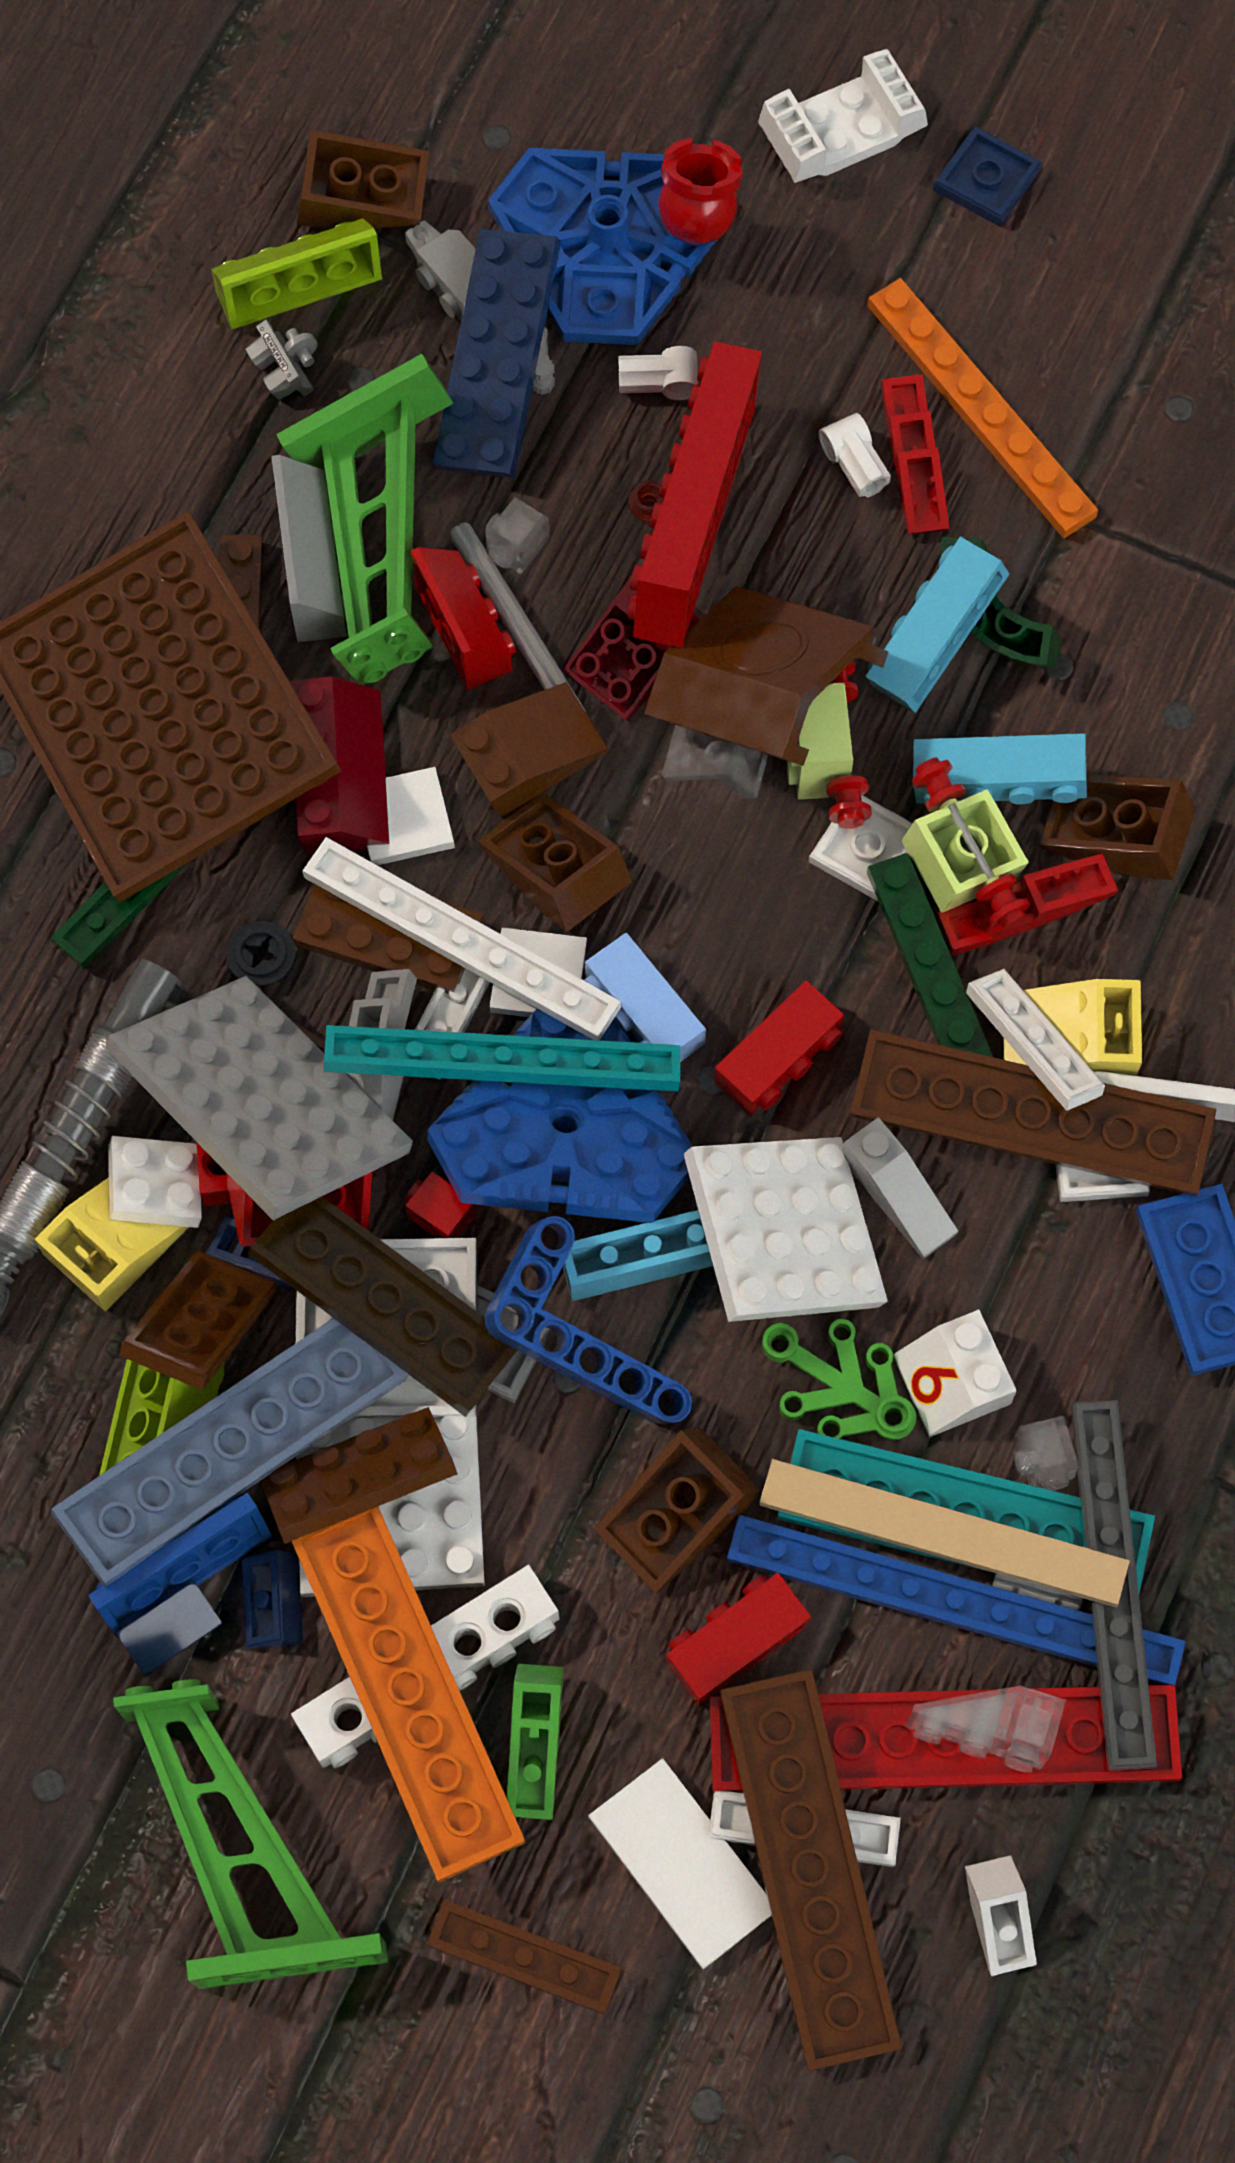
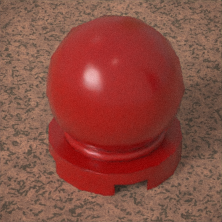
(699, 190)

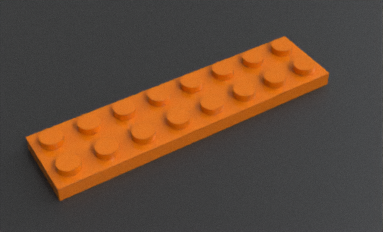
(408, 1694)

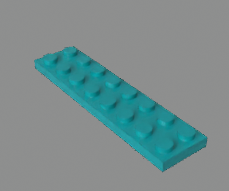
(953, 1488)

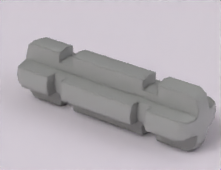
(1037, 1592)

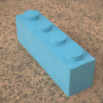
(937, 623)
(1011, 766)
(636, 1255)

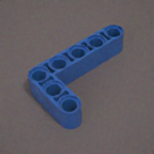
(570, 1339)

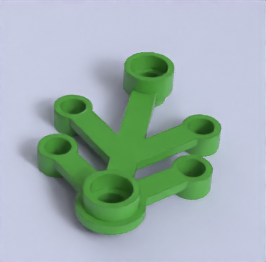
(844, 1386)

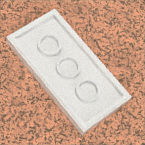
(685, 1874)

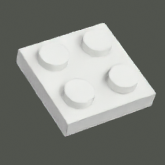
(154, 1182)

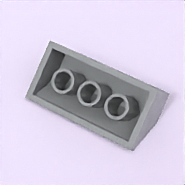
(309, 550)

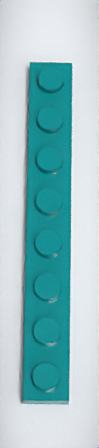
(502, 1058)

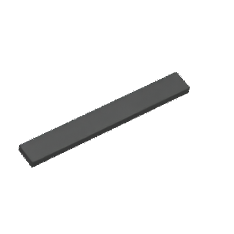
(1119, 1629)

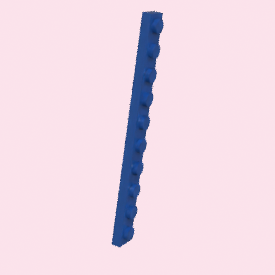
(935, 1595)

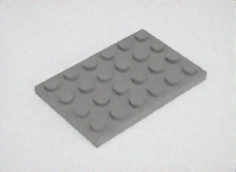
(258, 1096)

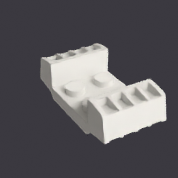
(844, 121)

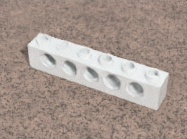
(517, 1593)

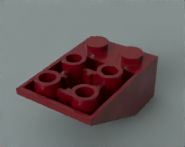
(616, 664)

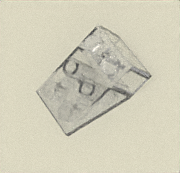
(1002, 1722)

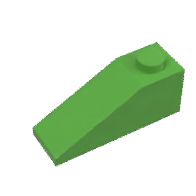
(534, 1740)

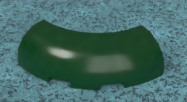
(1010, 633)

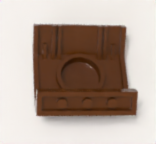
(756, 670)

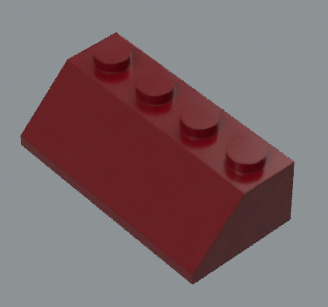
(354, 802)

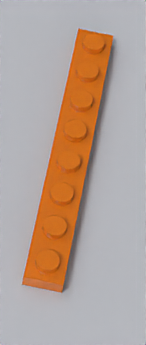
(982, 408)

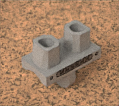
(273, 347)

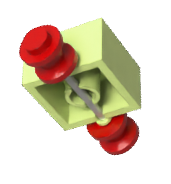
(830, 755)
(965, 847)

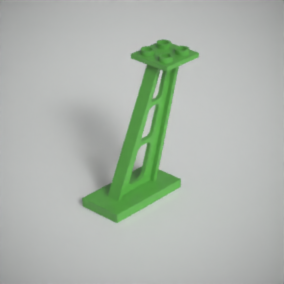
(330, 441)
(248, 1958)

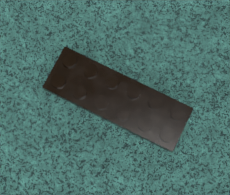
(384, 1301)

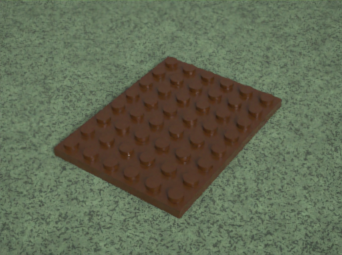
(157, 707)

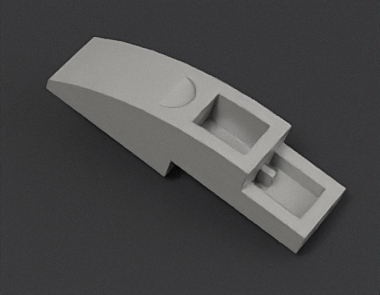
(384, 1007)

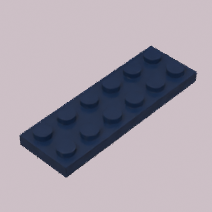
(497, 353)

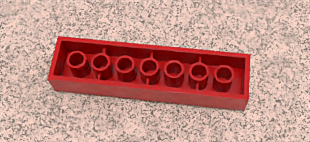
(694, 495)

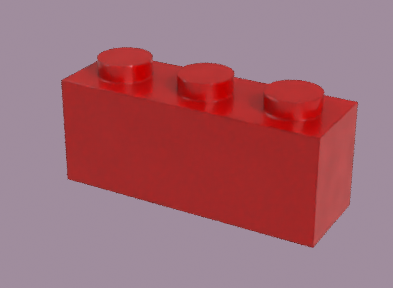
(779, 1049)
(736, 1637)

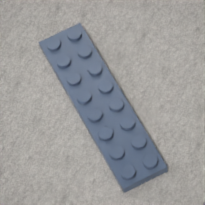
(224, 1449)

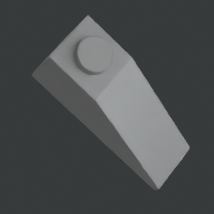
(898, 1187)

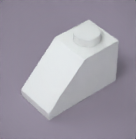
(1001, 1915)

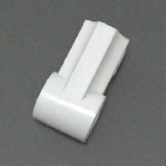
(667, 373)
(851, 446)

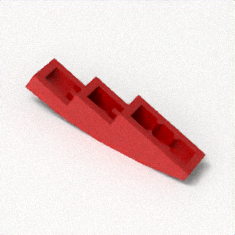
(914, 455)
(1051, 896)

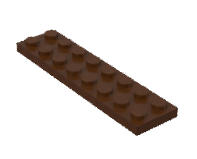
(1013, 1112)
(810, 1870)

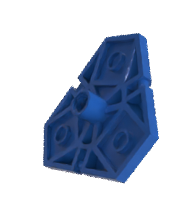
(609, 236)
(514, 1140)

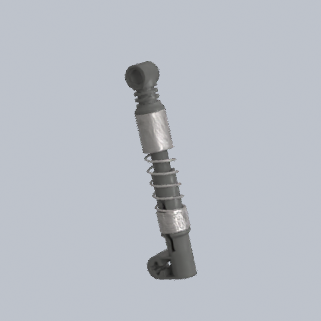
(36, 1188)

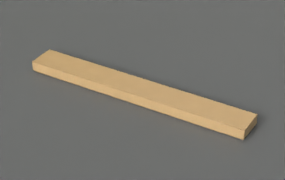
(945, 1533)

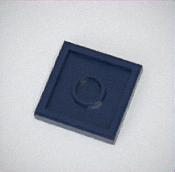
(987, 176)

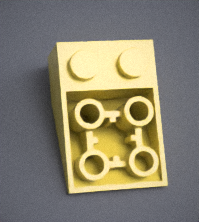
(1096, 1019)
(101, 1252)

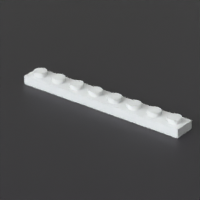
(462, 939)

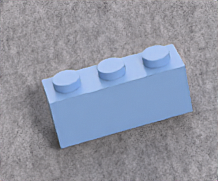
(648, 1002)

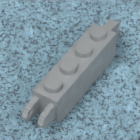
(446, 267)

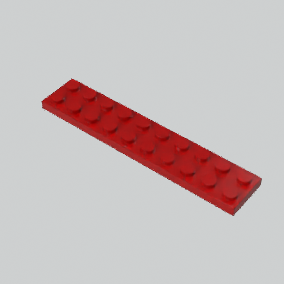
(879, 1752)

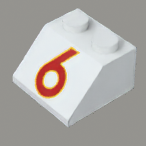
(955, 1374)

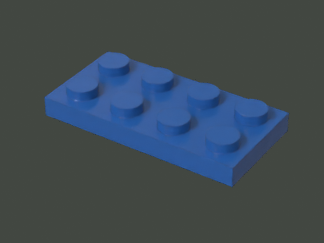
(1195, 1265)
(190, 1557)

